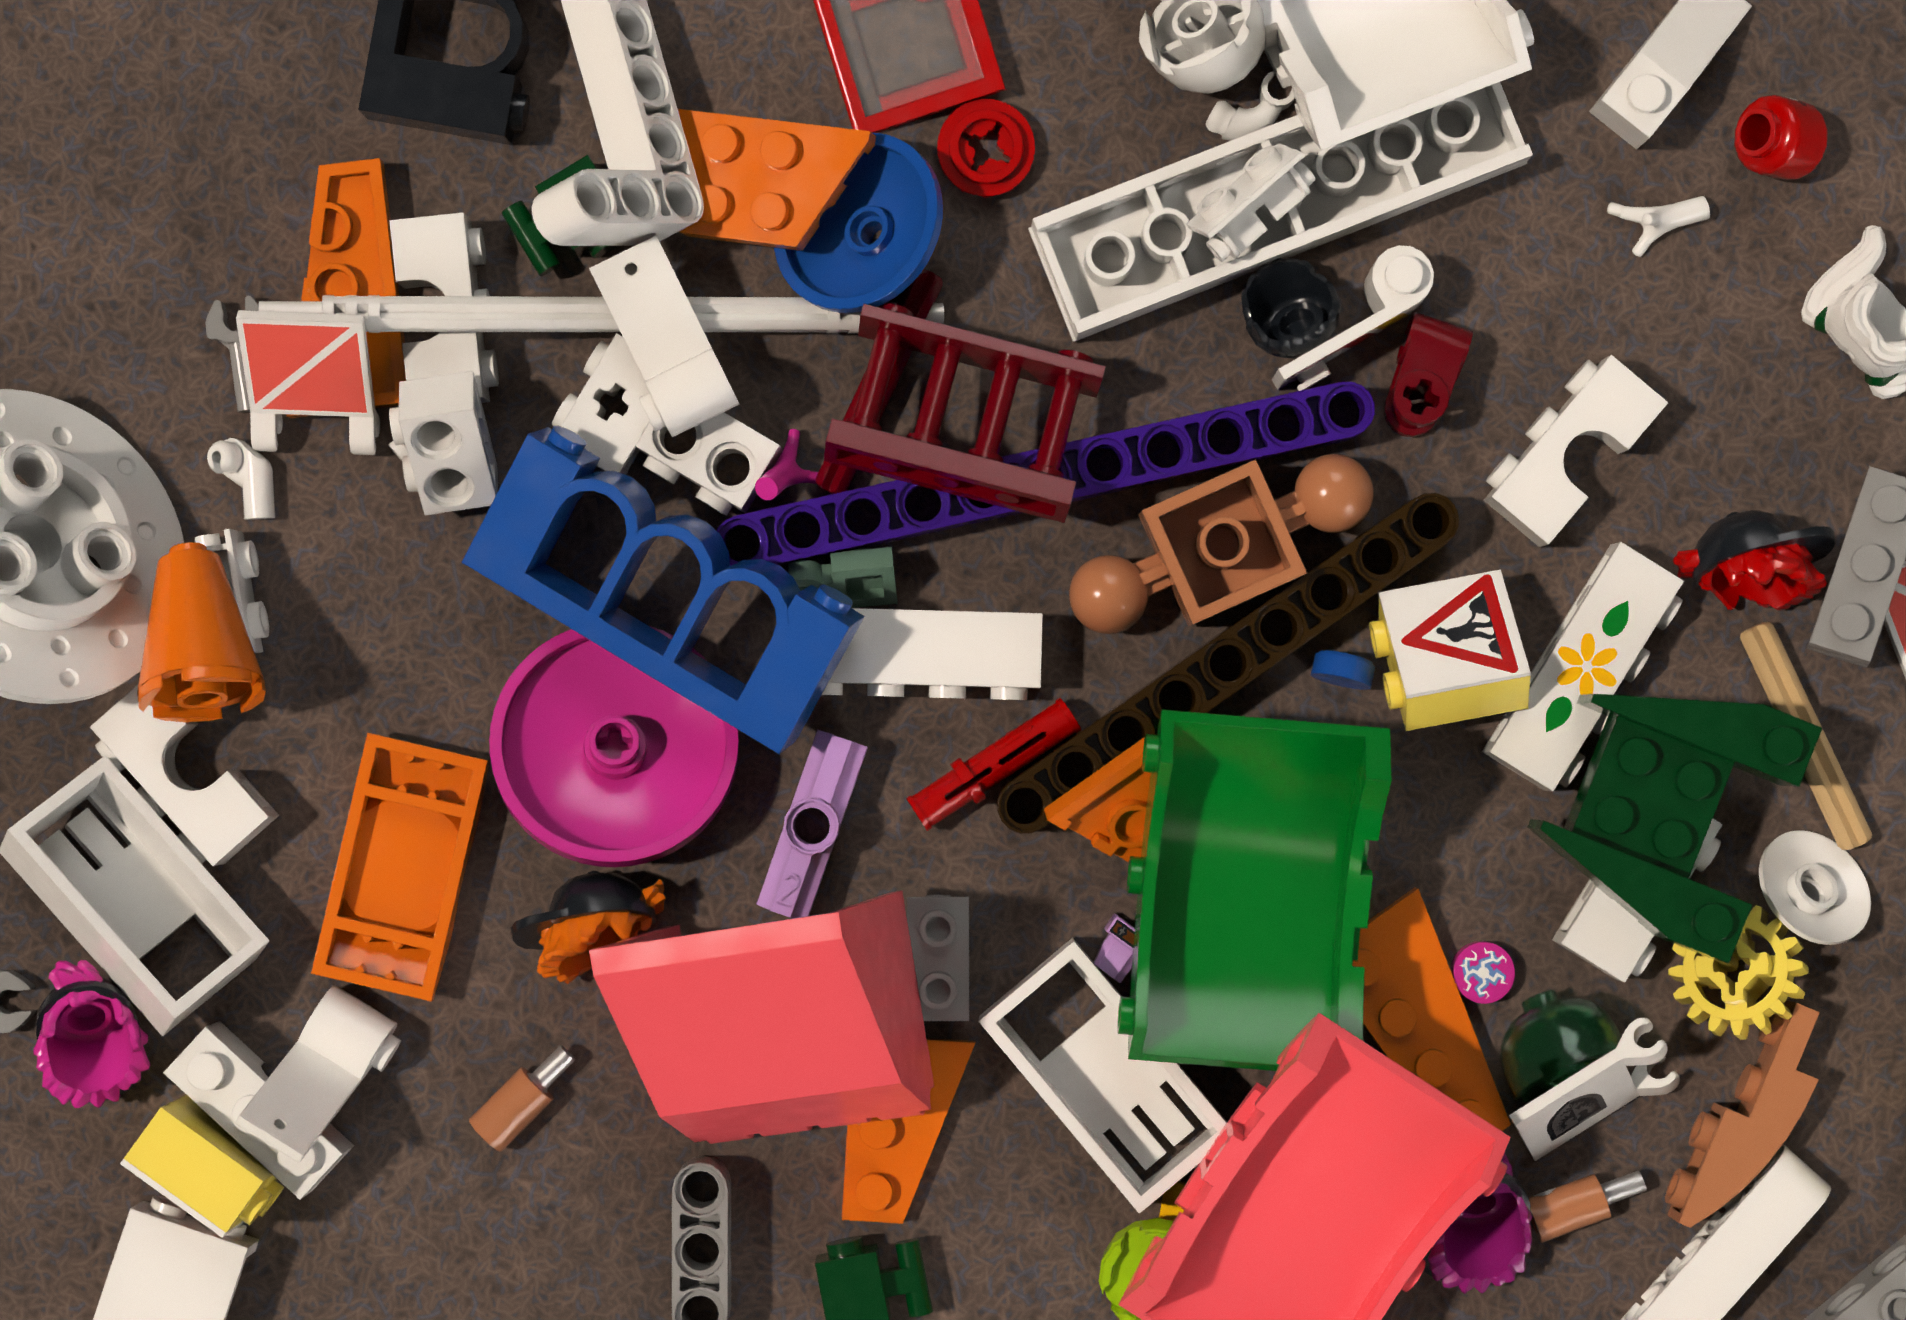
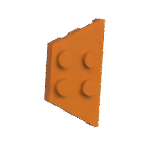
(767, 177)

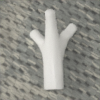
(1661, 219)

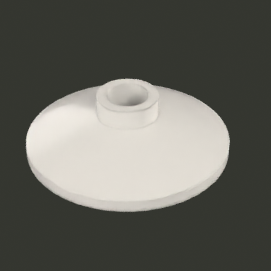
(1814, 887)

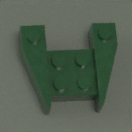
(1655, 797)

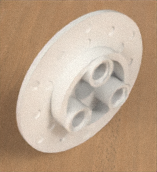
(90, 493)

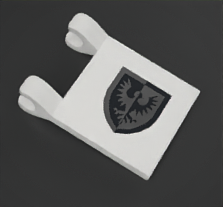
(1594, 1092)

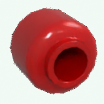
(1780, 137)

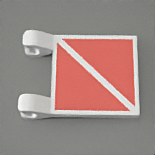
(307, 368)

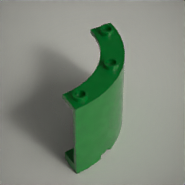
(1251, 885)

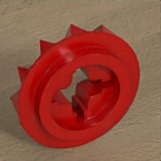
(978, 120)

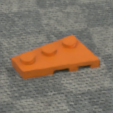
(1108, 805)
(890, 1155)

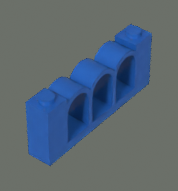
(529, 518)

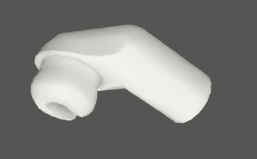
(249, 471)

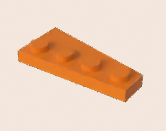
(1418, 1011)

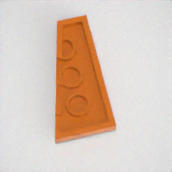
(355, 257)

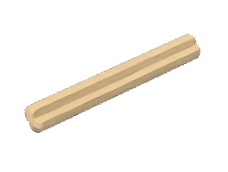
(1823, 769)

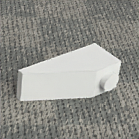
(1667, 66)

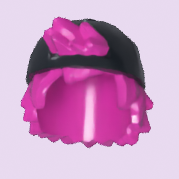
(88, 1038)

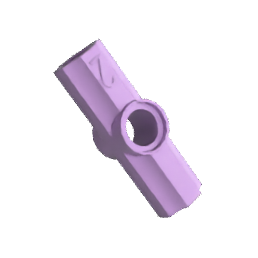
(800, 865)

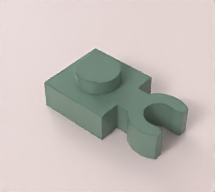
(861, 574)

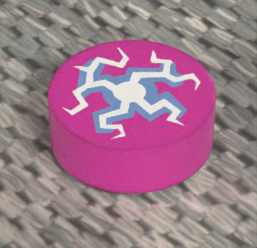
(1483, 972)

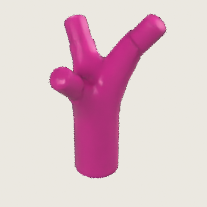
(785, 471)

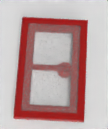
(908, 57)

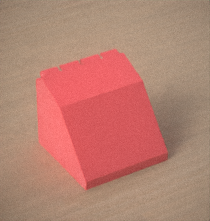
(774, 1022)

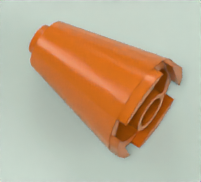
(196, 642)

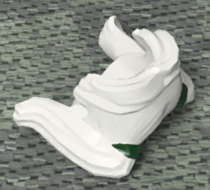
(1862, 315)

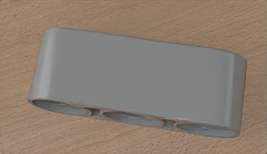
(708, 1218)

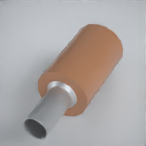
(519, 1101)
(1579, 1204)

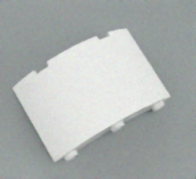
(1388, 59)

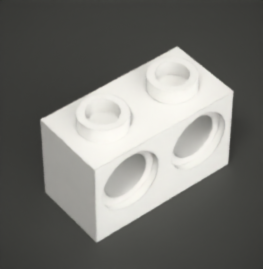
(714, 440)
(445, 443)

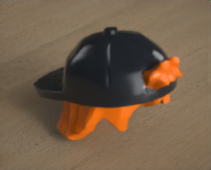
(585, 916)

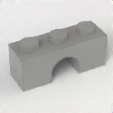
(1864, 572)

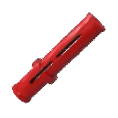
(932, 805)

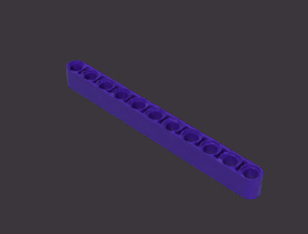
(1128, 444)

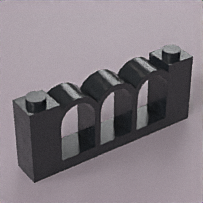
(444, 96)

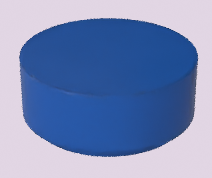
(1343, 669)

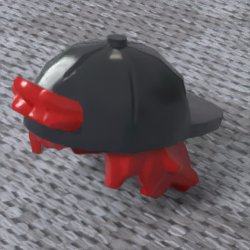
(1757, 559)

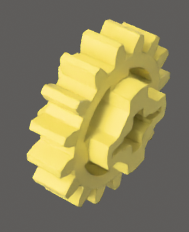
(1741, 996)

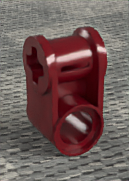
(1428, 368)

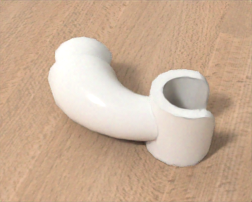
(1235, 123)

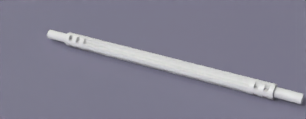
(570, 313)

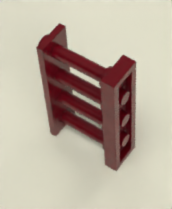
(981, 470)

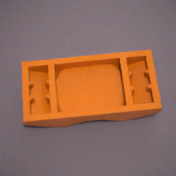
(401, 867)

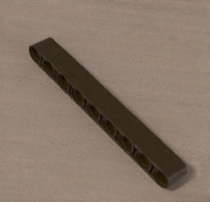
(1246, 638)

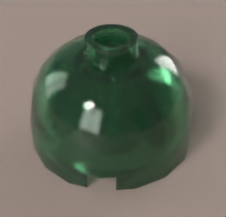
(1554, 1042)

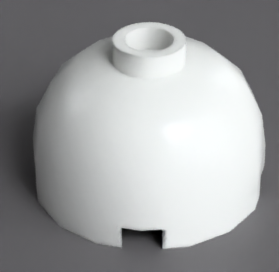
(1203, 42)

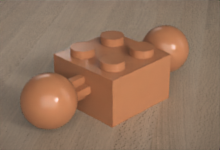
(1221, 543)

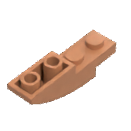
(1740, 1143)

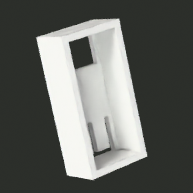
(134, 895)
(1097, 1086)

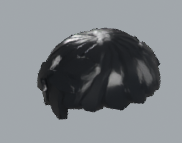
(1289, 308)

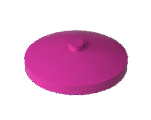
(606, 756)

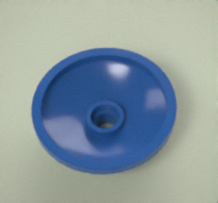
(885, 192)

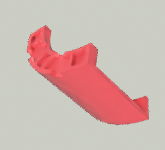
(1319, 1192)

